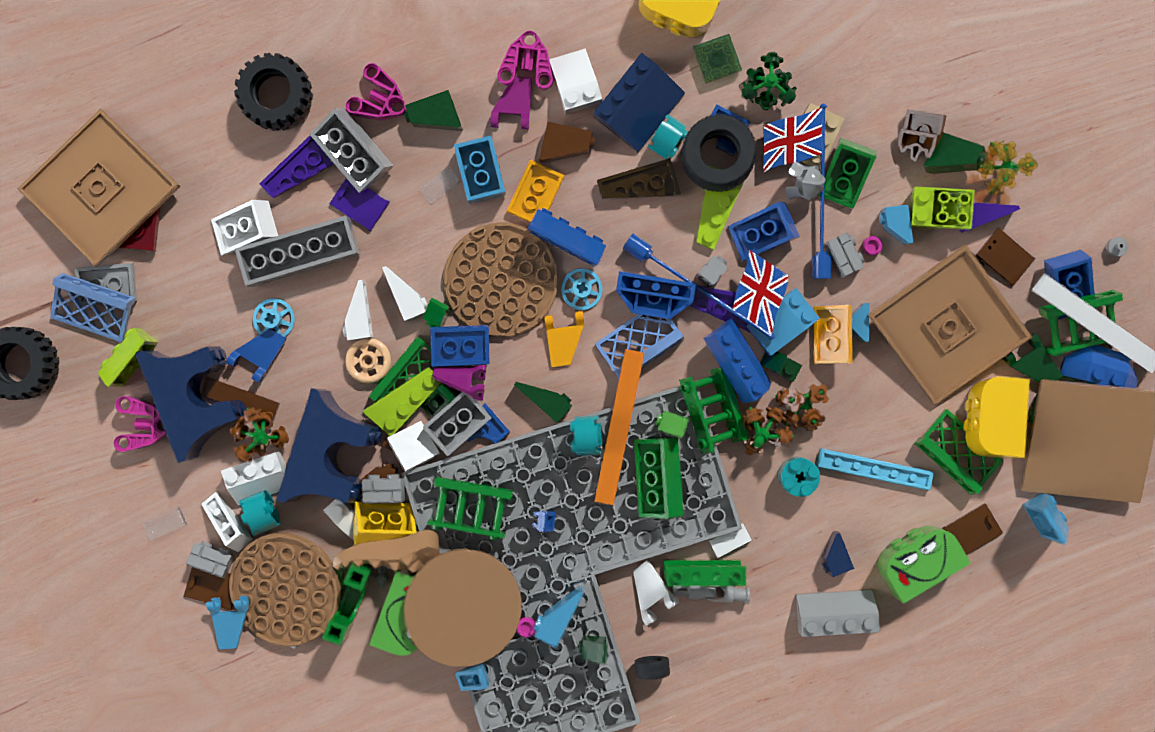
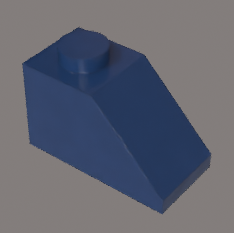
(836, 556)

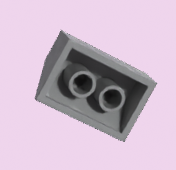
(456, 422)

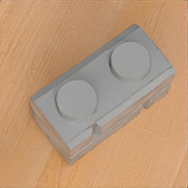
(844, 254)
(712, 270)
(383, 489)
(210, 560)

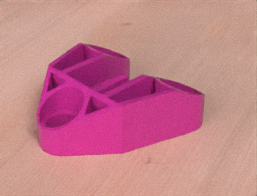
(511, 60)
(372, 111)
(140, 440)

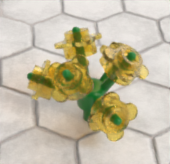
(1008, 169)

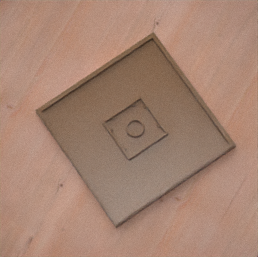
(98, 188)
(950, 325)
(1090, 441)

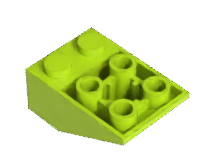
(941, 208)

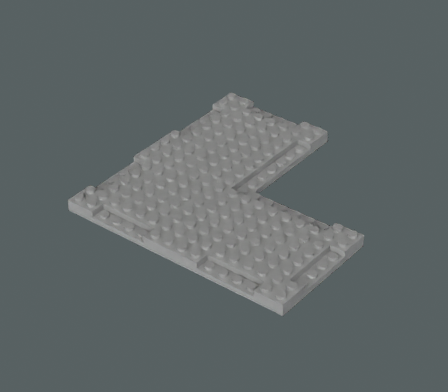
(530, 680)

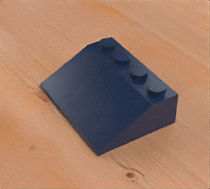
(638, 102)

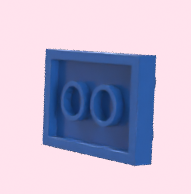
(459, 345)

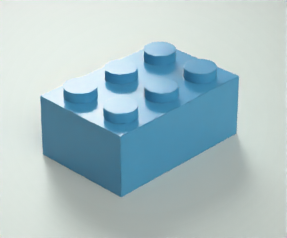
(479, 169)

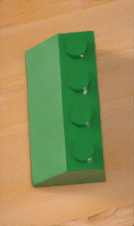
(658, 477)

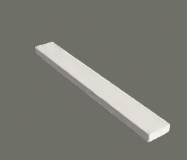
(1095, 322)

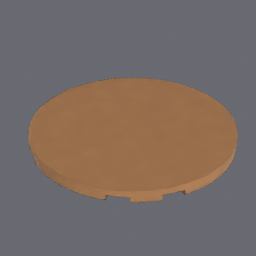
(501, 279)
(288, 588)
(462, 607)

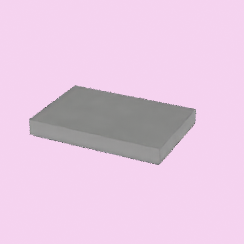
(115, 277)

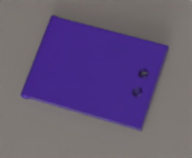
(361, 207)

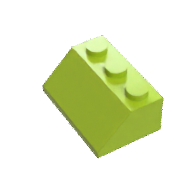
(123, 361)

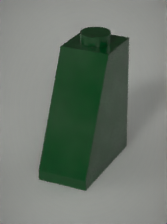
(434, 112)
(955, 155)

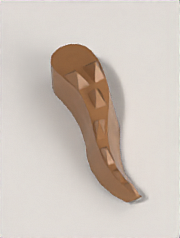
(399, 553)

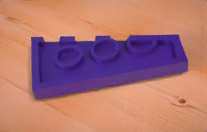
(298, 167)
(709, 306)

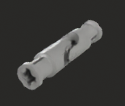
(729, 593)

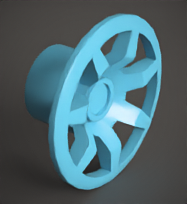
(582, 289)
(272, 318)

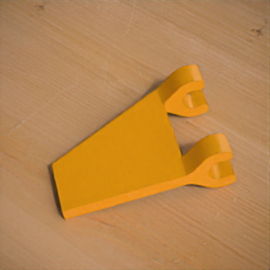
(563, 340)

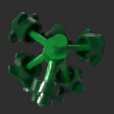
(777, 80)

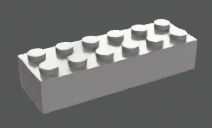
(297, 251)

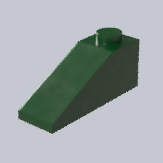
(549, 401)

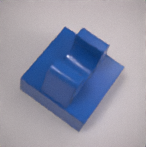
(545, 521)

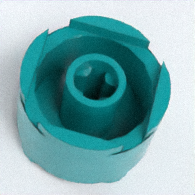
(667, 137)
(586, 435)
(799, 487)
(259, 512)

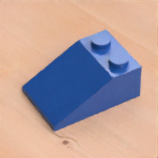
(764, 230)
(1072, 272)

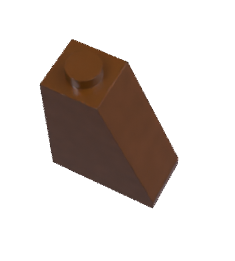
(565, 142)

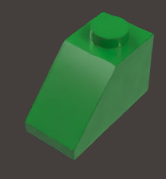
(436, 313)

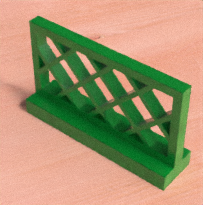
(399, 367)
(947, 463)

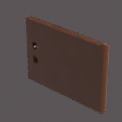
(1005, 256)
(974, 529)
(208, 586)

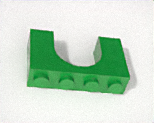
(342, 622)

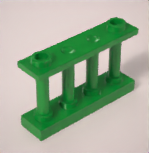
(1052, 313)
(729, 406)
(464, 488)
(705, 572)

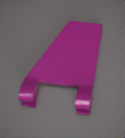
(515, 101)
(461, 377)

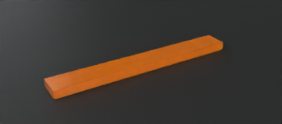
(619, 427)

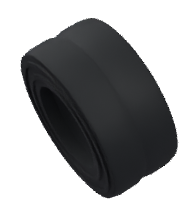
(652, 667)

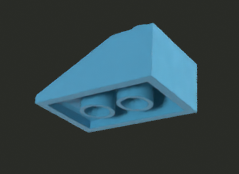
(791, 320)
(1047, 518)
(556, 618)

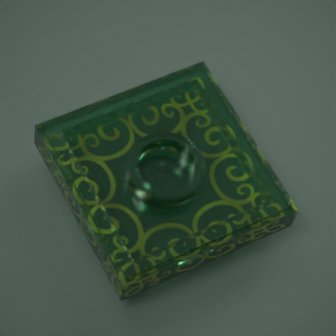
(717, 58)

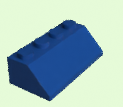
(566, 237)
(738, 361)

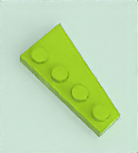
(397, 406)

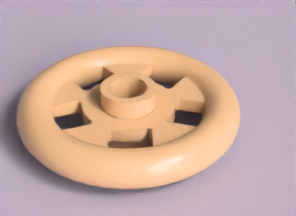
(363, 345)

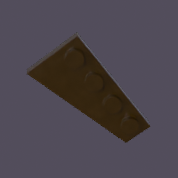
(645, 181)

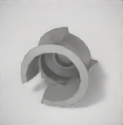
(808, 182)

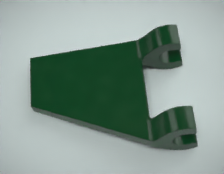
(1036, 363)

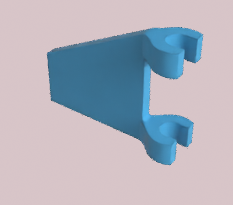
(228, 624)

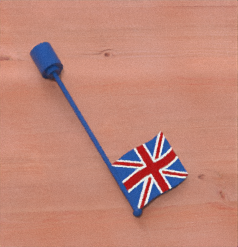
(799, 140)
(757, 293)

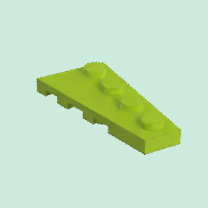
(714, 214)

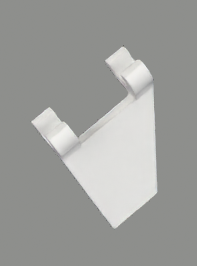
(650, 590)

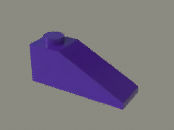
(988, 212)

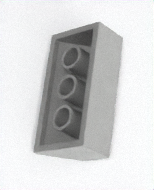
(351, 149)
(837, 613)

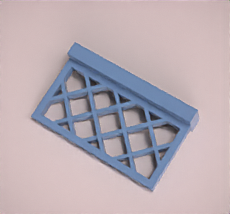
(91, 292)
(650, 354)

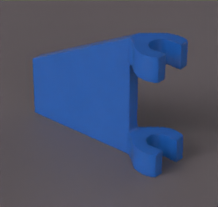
(259, 351)

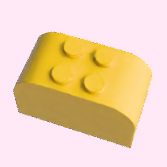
(680, 16)
(997, 417)

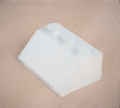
(255, 476)

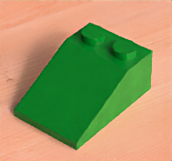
(848, 172)

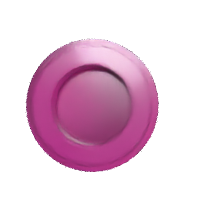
(872, 246)
(526, 626)

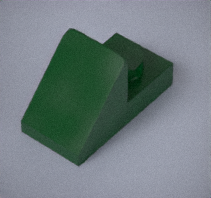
(781, 365)

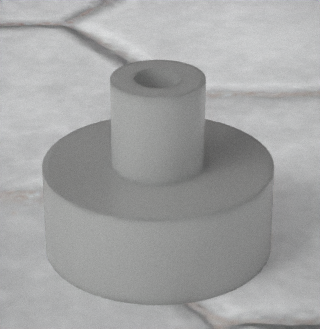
(1116, 247)

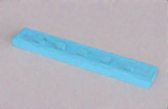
(875, 469)

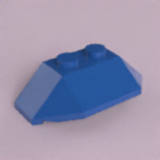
(654, 295)
(1100, 367)

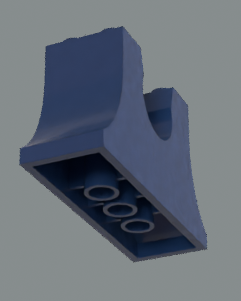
(177, 396)
(313, 456)

